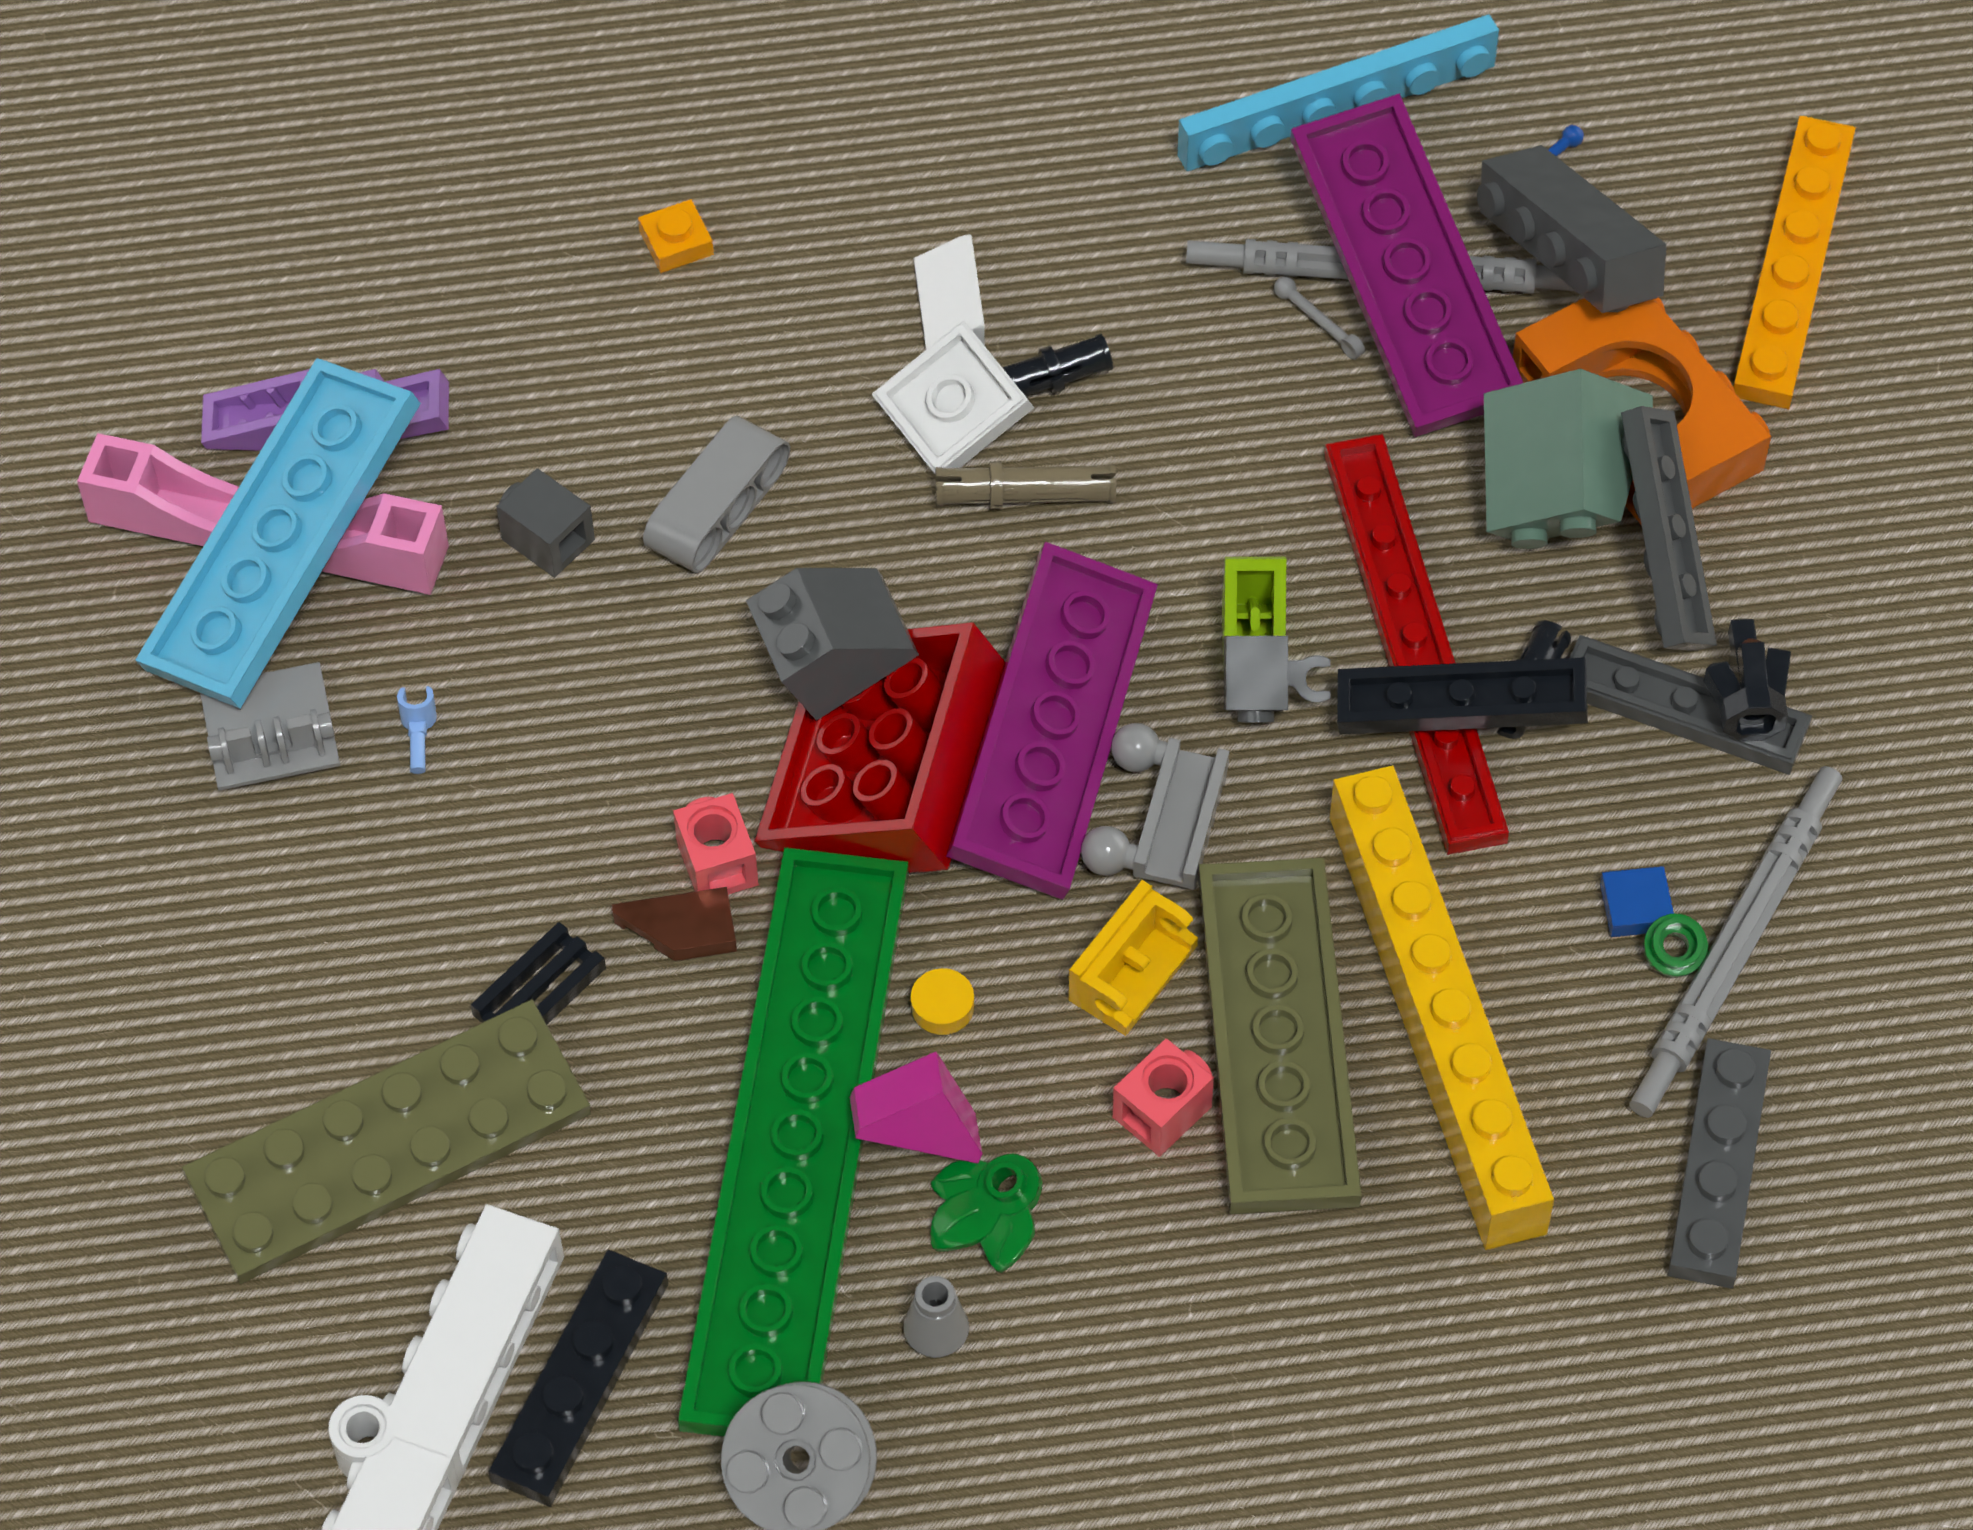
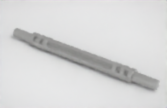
(1323, 261)
(1735, 942)

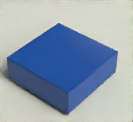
(1635, 899)

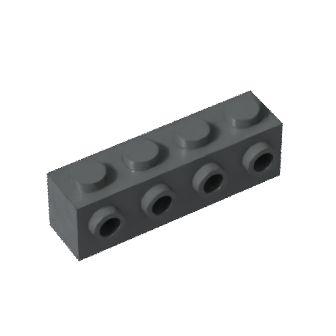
(1572, 228)

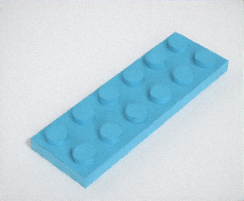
(278, 532)

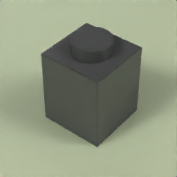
(545, 522)

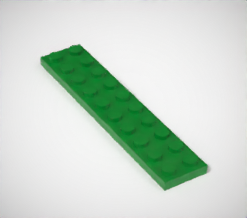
(793, 1134)

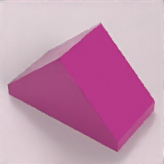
(917, 1111)

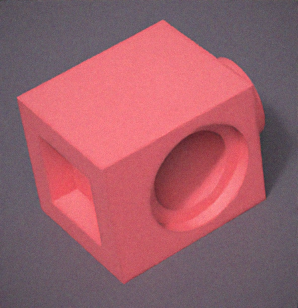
(719, 866)
(1160, 1120)

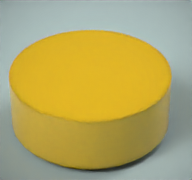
(942, 1001)

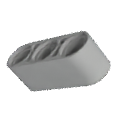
(716, 494)

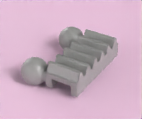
(1178, 813)

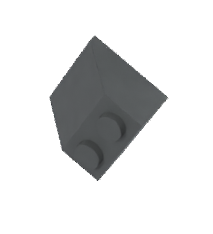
(831, 633)

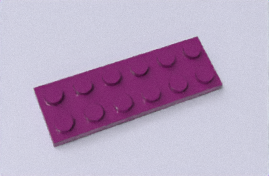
(1406, 262)
(1052, 721)

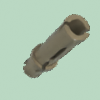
(1024, 484)

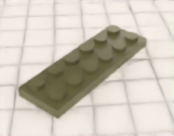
(1278, 1037)
(386, 1141)

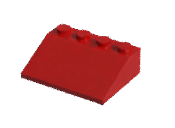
(890, 762)

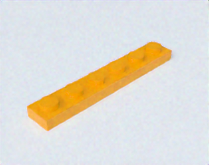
(1793, 262)

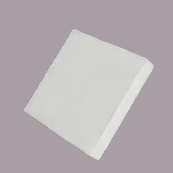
(953, 399)

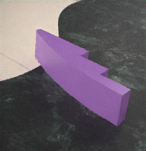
(248, 413)

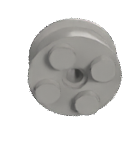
(760, 1466)

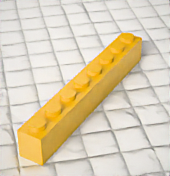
(1441, 1009)

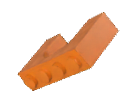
(1717, 436)

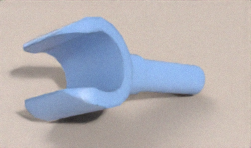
(417, 720)

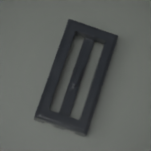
(555, 939)

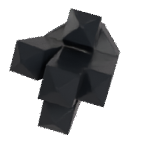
(1750, 685)

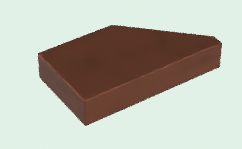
(683, 923)

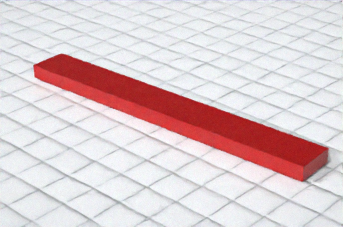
(1413, 635)

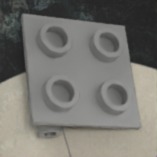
(276, 732)

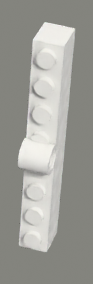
(449, 1379)

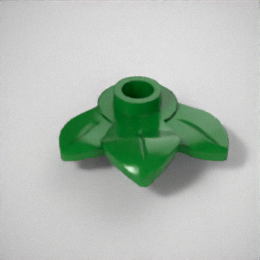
(981, 1213)

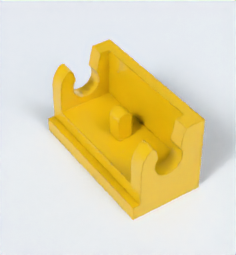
(1132, 958)

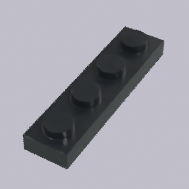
(1462, 696)
(578, 1378)

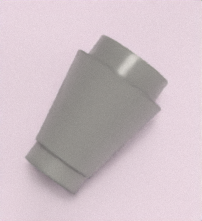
(936, 1319)

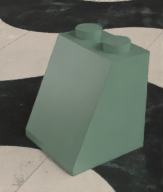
(1557, 457)

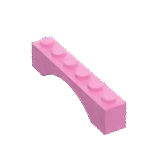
(154, 494)

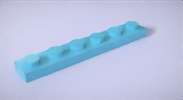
(1402, 69)

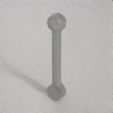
(1351, 344)

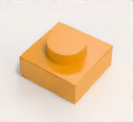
(675, 236)

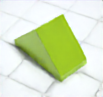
(1254, 597)

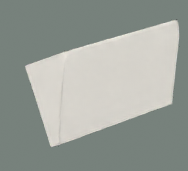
(949, 289)

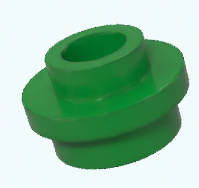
(1684, 928)

